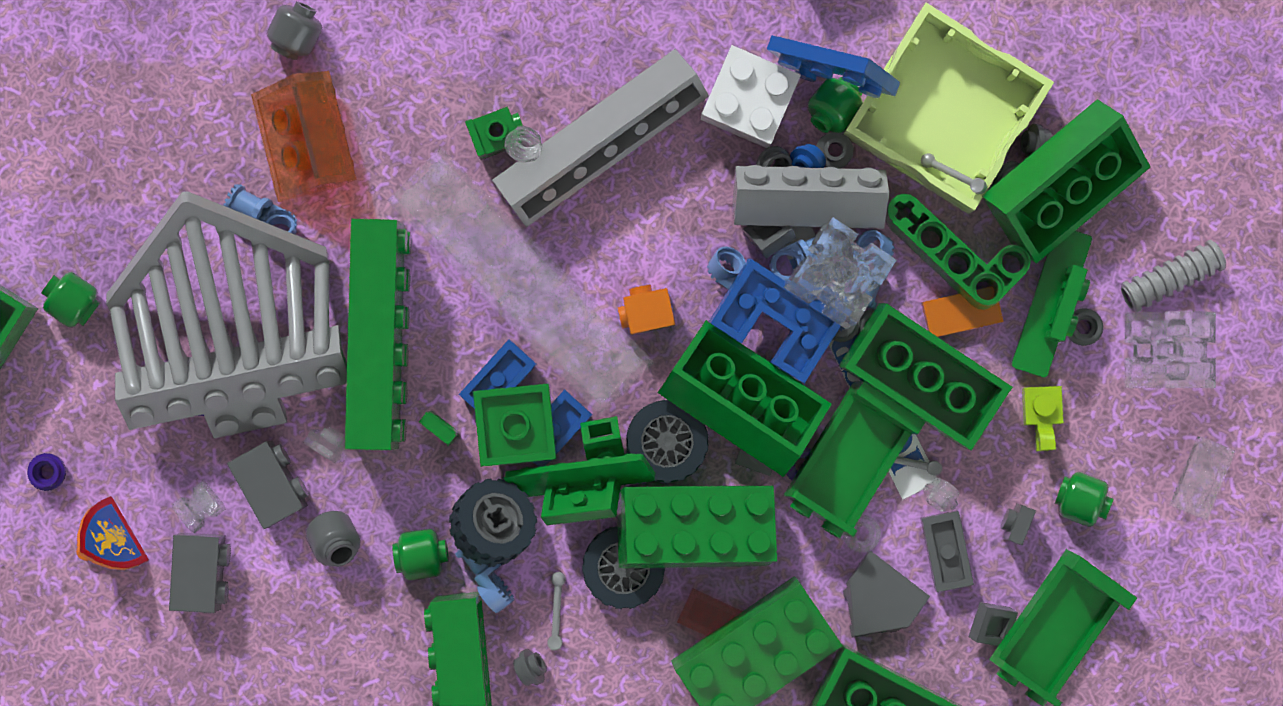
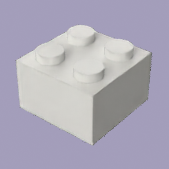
(750, 97)

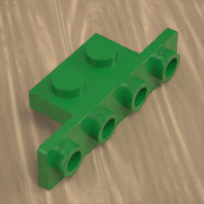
(1053, 305)
(581, 488)

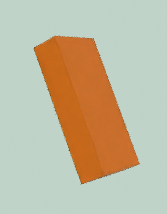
(956, 314)

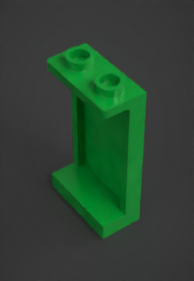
(851, 458)
(1058, 627)

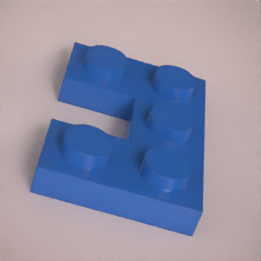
(821, 62)
(761, 291)
(508, 370)

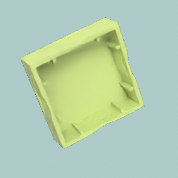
(951, 102)

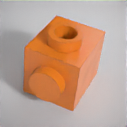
(646, 310)

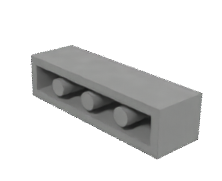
(809, 196)

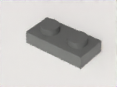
(946, 551)

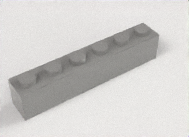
(602, 137)

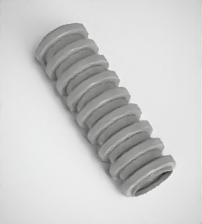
(1173, 275)

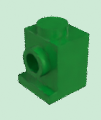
(480, 131)
(603, 446)

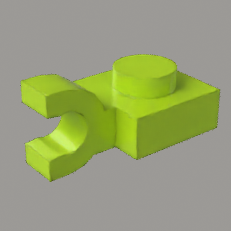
(1043, 409)

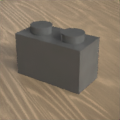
(268, 483)
(198, 572)

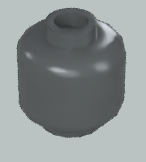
(294, 30)
(333, 538)

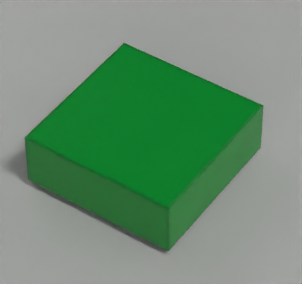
(439, 427)

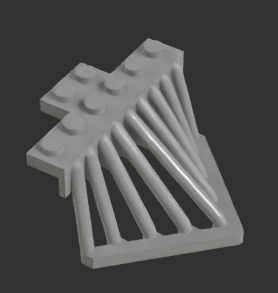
(234, 385)

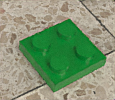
(514, 425)

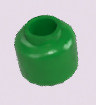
(834, 105)
(70, 299)
(1083, 499)
(419, 554)

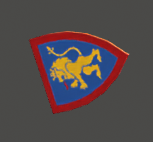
(108, 539)

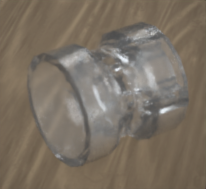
(201, 505)

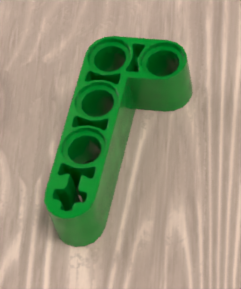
(952, 246)

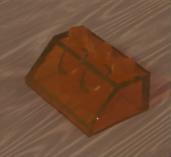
(303, 135)

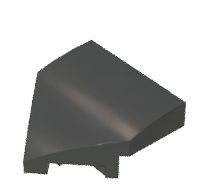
(881, 598)

